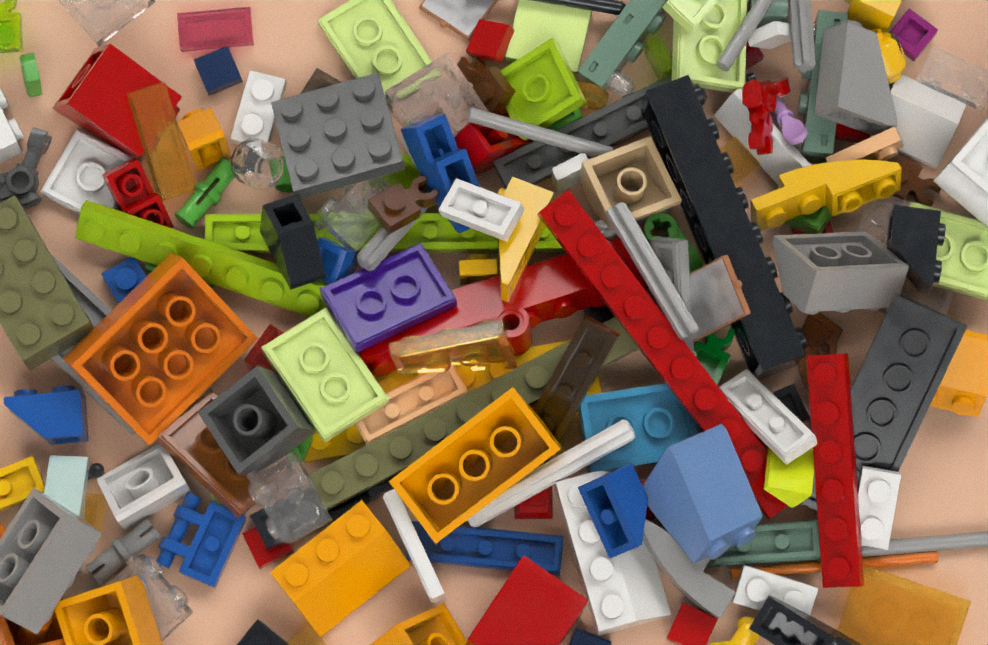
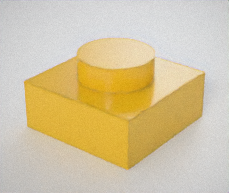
(477, 268)

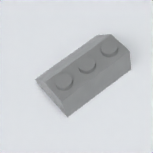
(837, 271)
(41, 559)

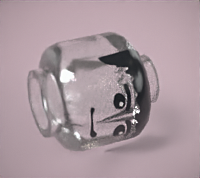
(258, 163)

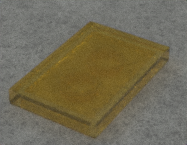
(901, 612)

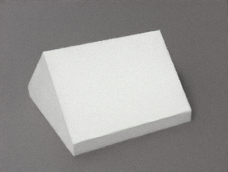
(924, 120)
(143, 486)

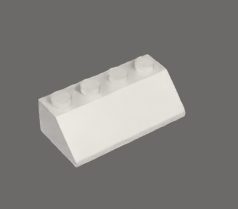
(618, 589)

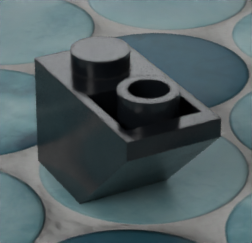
(914, 239)
(292, 241)

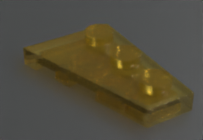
(465, 346)

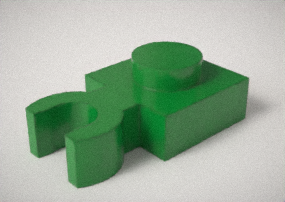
(712, 354)

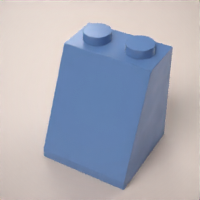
(703, 495)

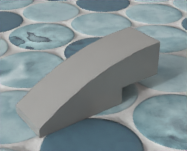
(684, 574)

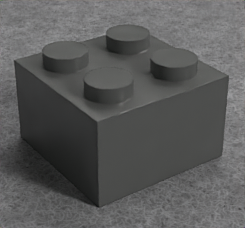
(256, 421)

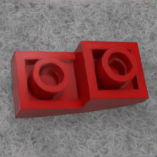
(134, 193)

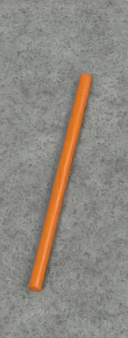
(874, 561)

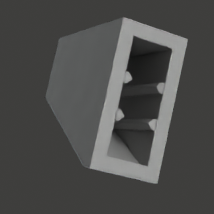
(854, 80)

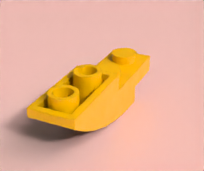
(837, 184)

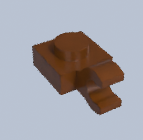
(487, 83)

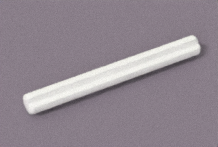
(557, 470)

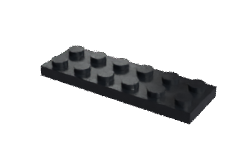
(898, 382)

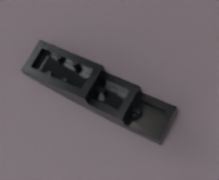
(790, 626)

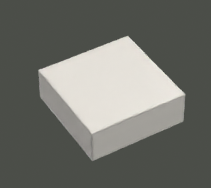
(771, 35)
(568, 172)

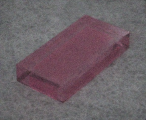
(215, 29)

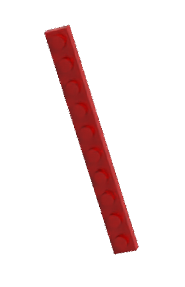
(656, 337)

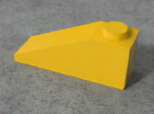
(525, 236)

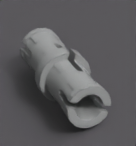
(122, 551)

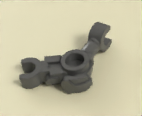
(23, 179)

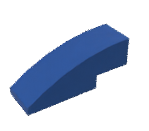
(438, 157)

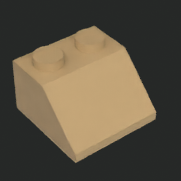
(630, 176)

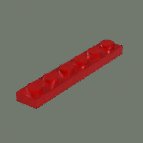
(835, 471)

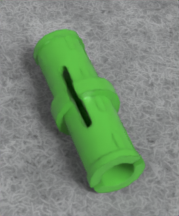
(191, 212)

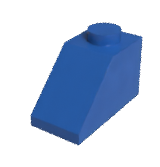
(617, 509)

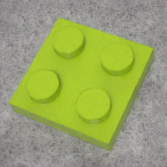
(542, 86)

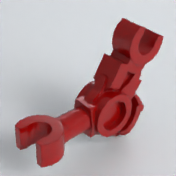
(760, 101)

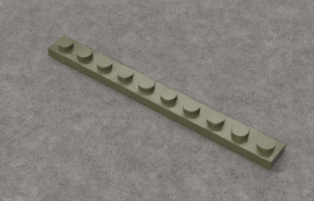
(405, 445)

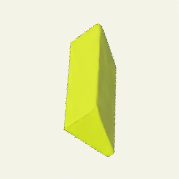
(792, 481)

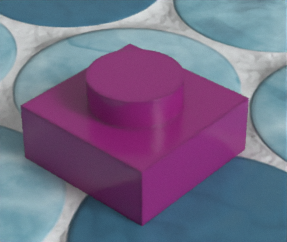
(913, 34)

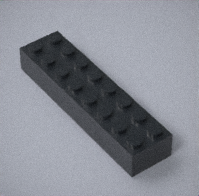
(721, 224)

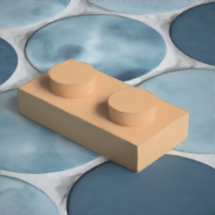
(879, 147)

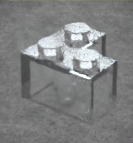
(434, 91)

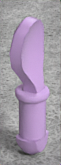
(792, 129)

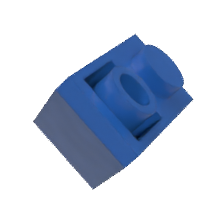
(54, 416)

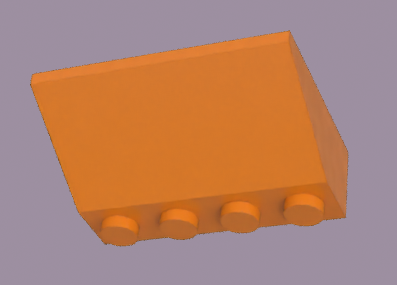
(160, 348)

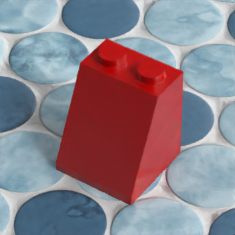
(100, 100)
(529, 610)

